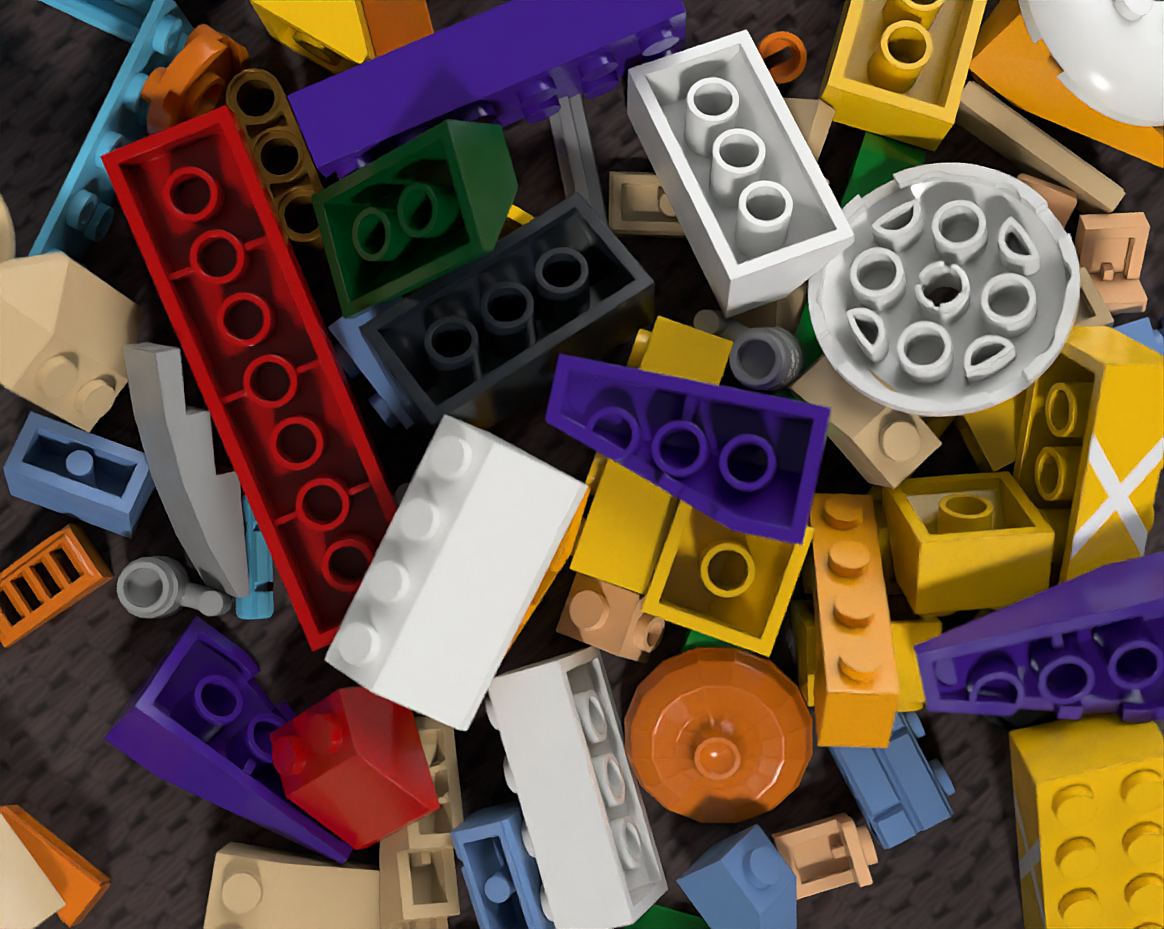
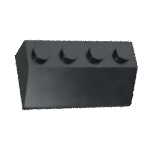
(496, 326)

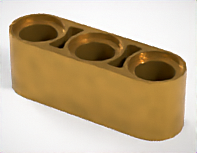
(267, 136)

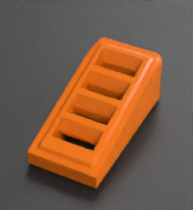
(86, 561)
(70, 873)

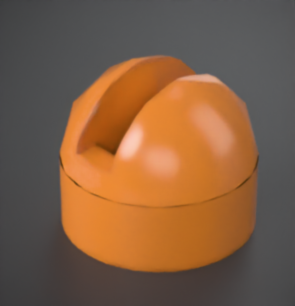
(791, 68)

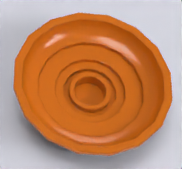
(718, 734)

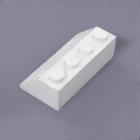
(736, 171)
(455, 573)
(576, 791)

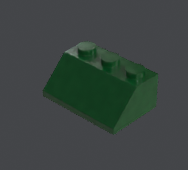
(415, 213)

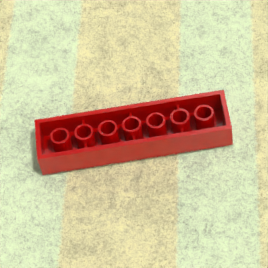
(260, 358)

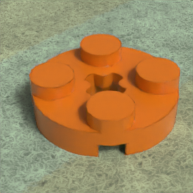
(194, 79)

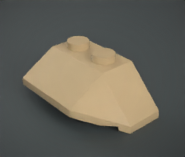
(64, 336)

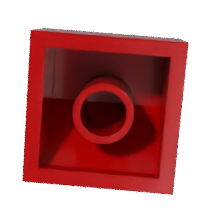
(356, 766)

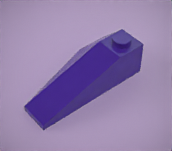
(713, 446)
(1063, 650)
(208, 732)

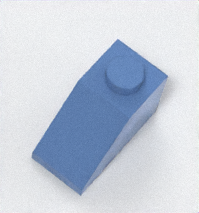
(743, 884)

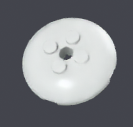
(1107, 53)
(957, 231)

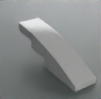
(178, 446)

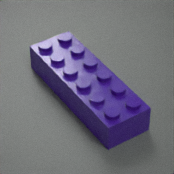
(485, 71)

